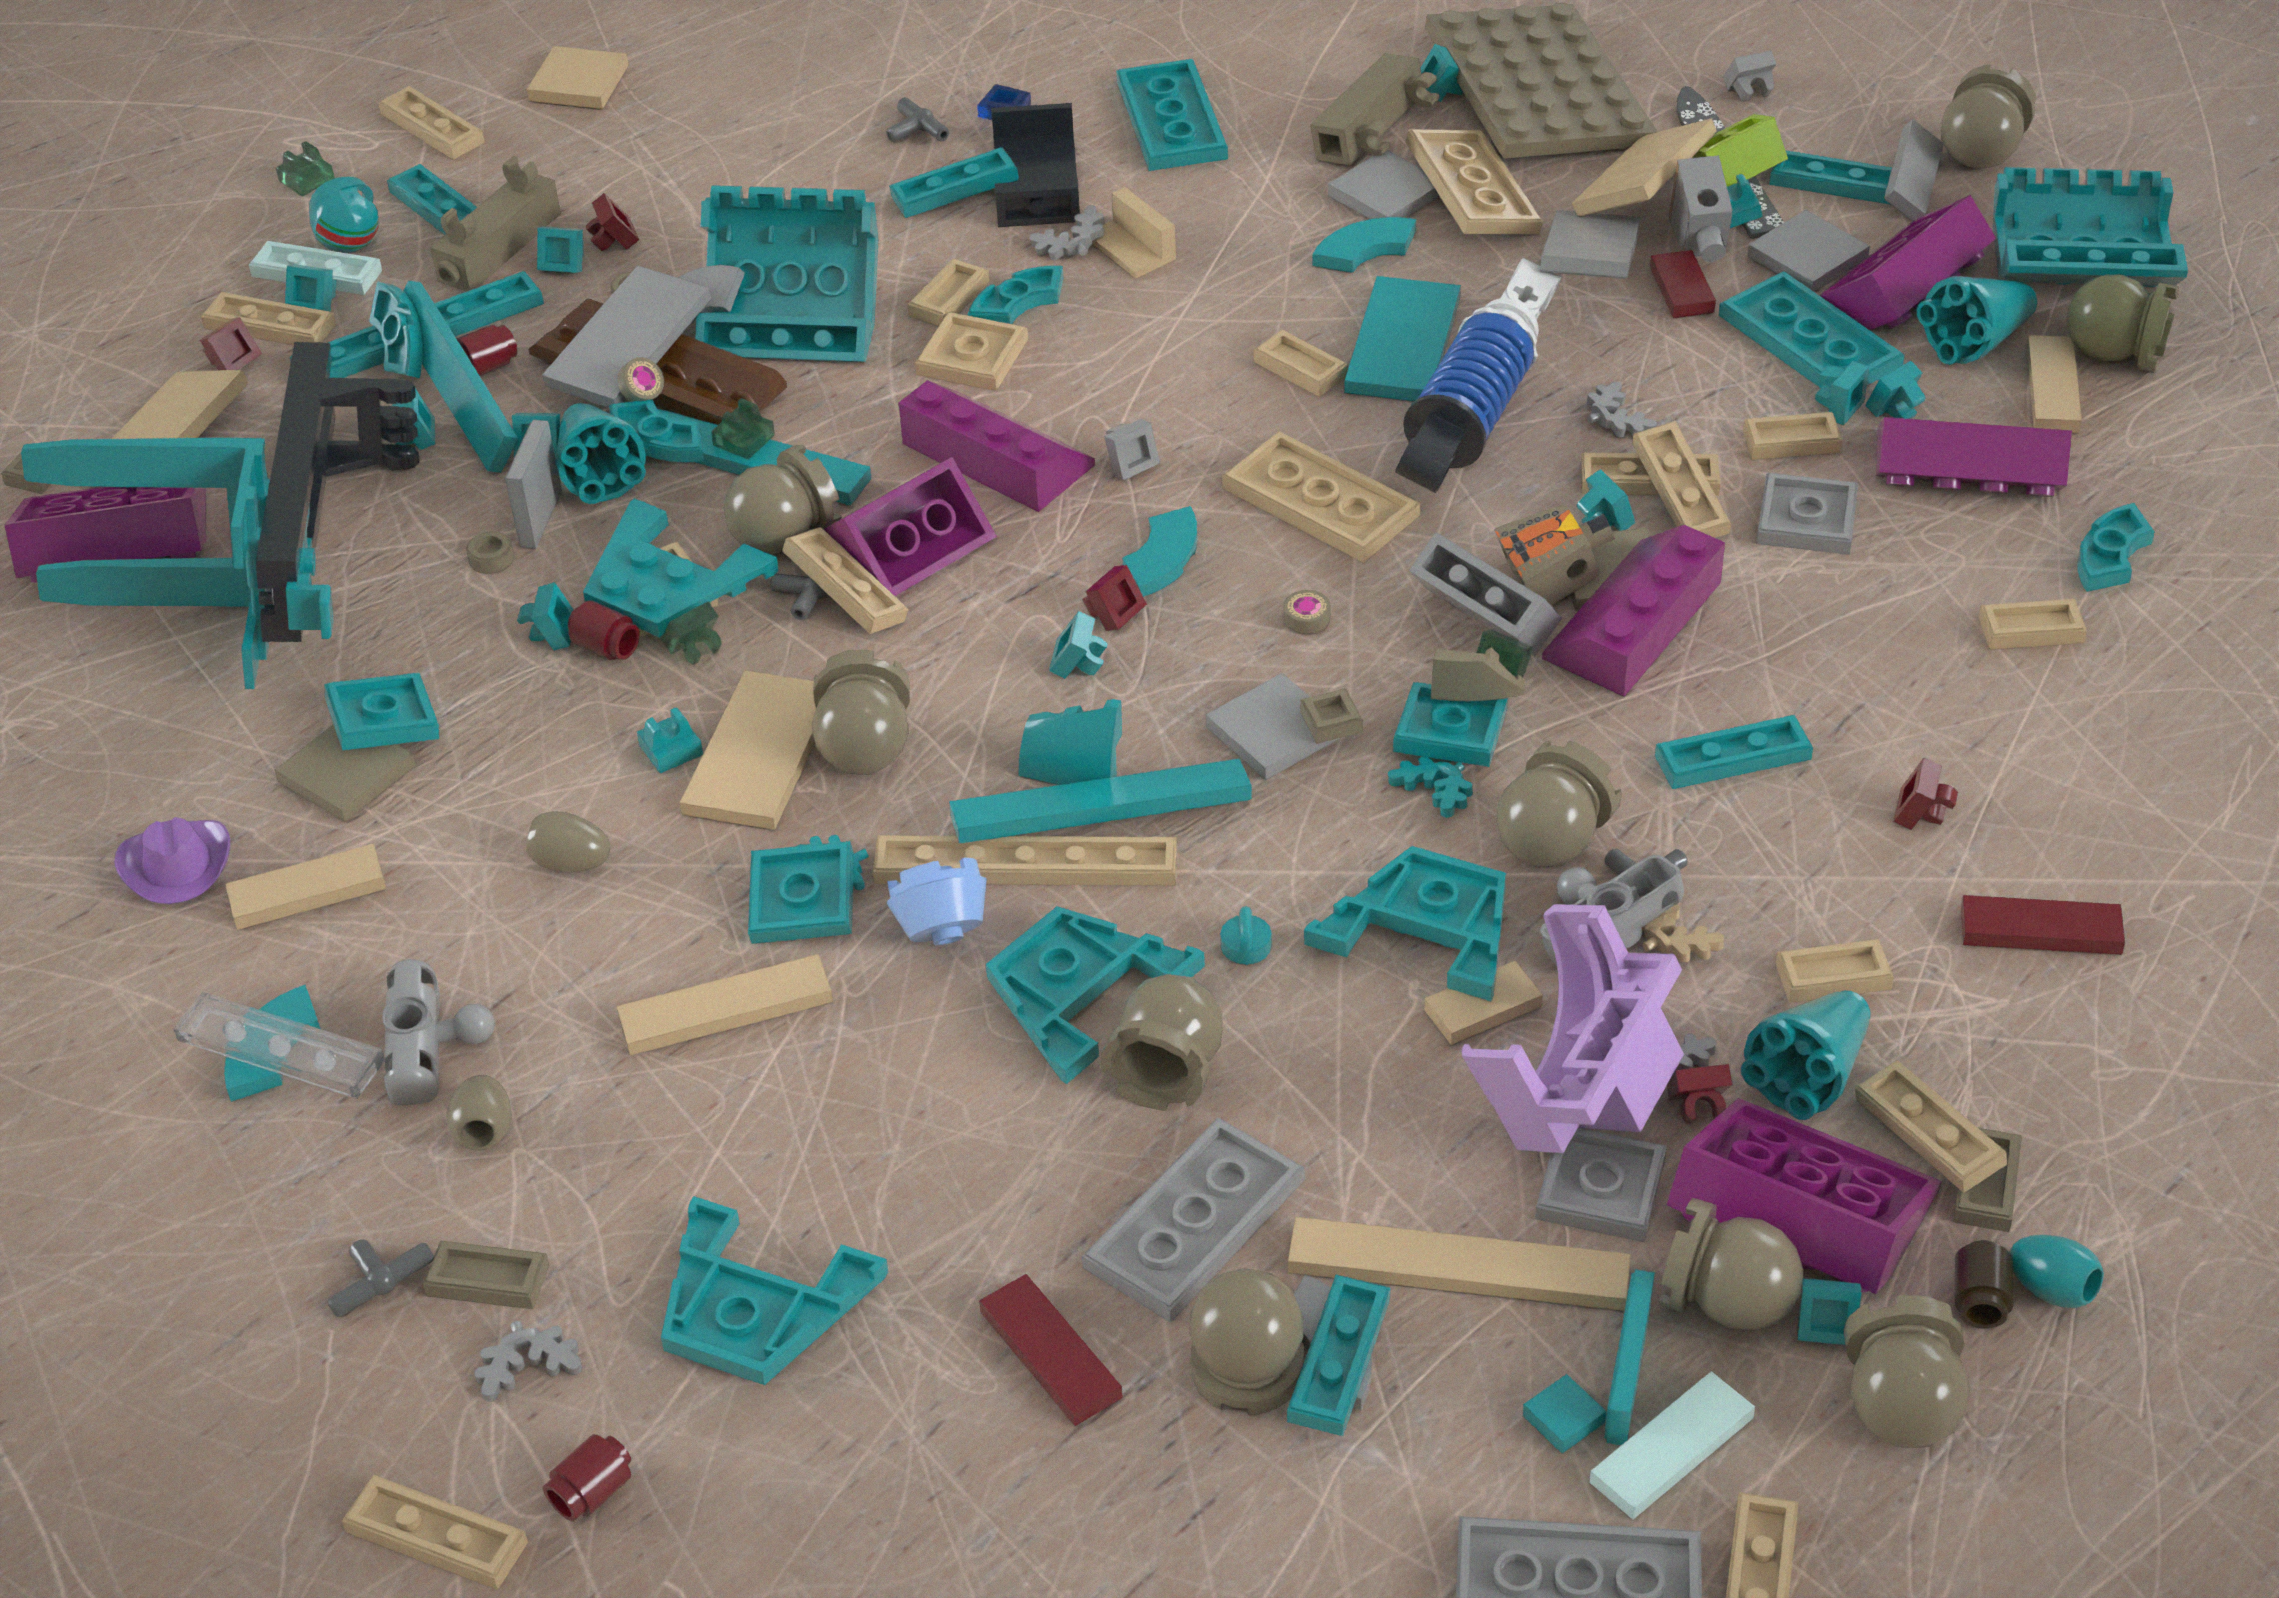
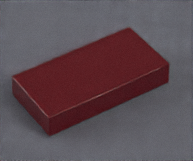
(1682, 284)

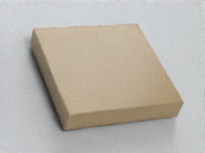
(577, 77)
(971, 351)

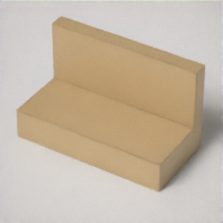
(1138, 235)

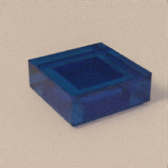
(1002, 97)

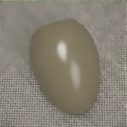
(566, 842)
(479, 1113)

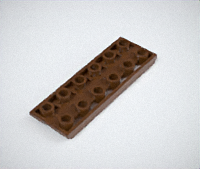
(697, 376)

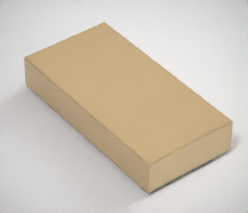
(948, 292)
(1300, 363)
(1792, 435)
(2032, 624)
(1834, 968)
(1465, 1015)

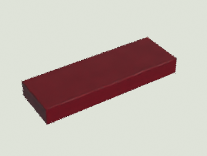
(2042, 924)
(1051, 1349)

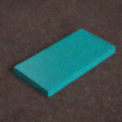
(1171, 114)
(1807, 330)
(1402, 337)

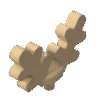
(1680, 943)

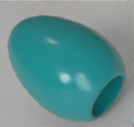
(2057, 1270)

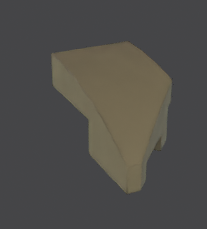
(1472, 677)

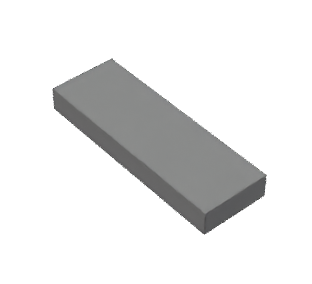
(1914, 170)

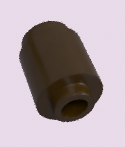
(1983, 1284)

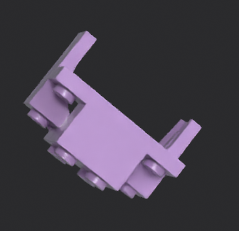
(1606, 1046)

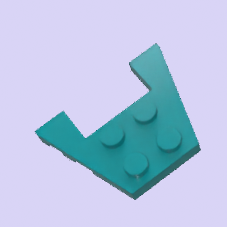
(661, 586)
(1431, 900)
(1063, 968)
(748, 1317)

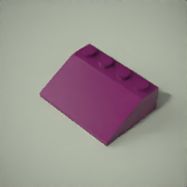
(106, 526)
(1830, 1198)

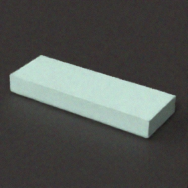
(351, 271)
(1671, 1445)

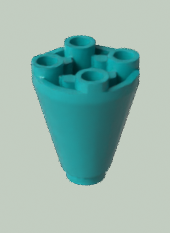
(1973, 315)
(598, 454)
(1807, 1052)

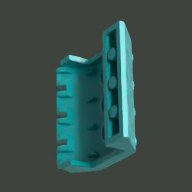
(2085, 231)
(805, 272)

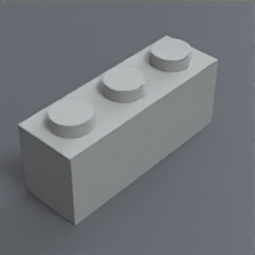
(1484, 593)

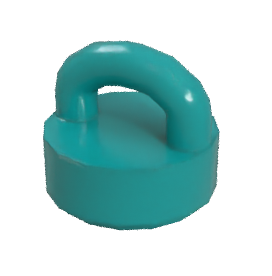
(1246, 938)

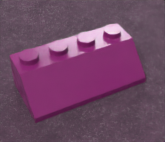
(1910, 264)
(989, 445)
(1973, 454)
(1639, 608)

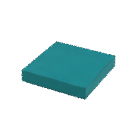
(381, 711)
(1448, 728)
(801, 892)

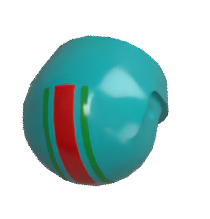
(343, 217)

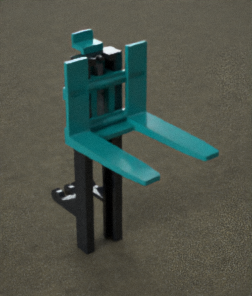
(269, 519)

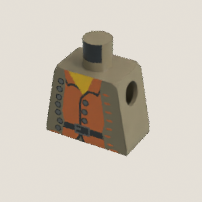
(1553, 551)

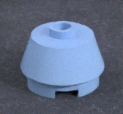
(938, 901)

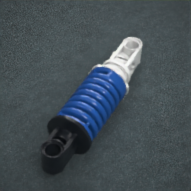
(1475, 379)

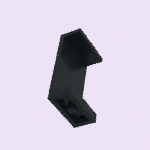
(1043, 151)

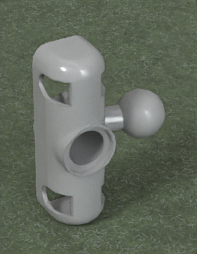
(1621, 897)
(415, 1031)

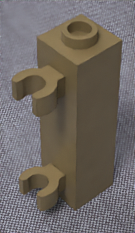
(1370, 109)
(496, 228)

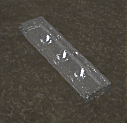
(279, 1045)

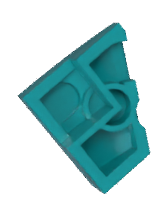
(1071, 744)

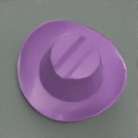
(174, 859)

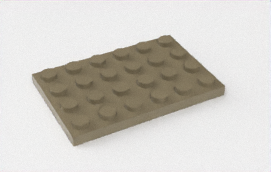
(1540, 80)

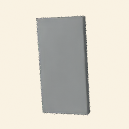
(1590, 244)
(635, 322)
(1193, 1219)
(1575, 1560)

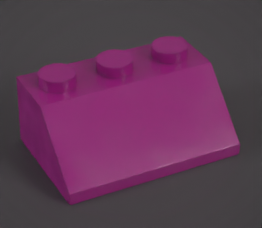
(915, 528)

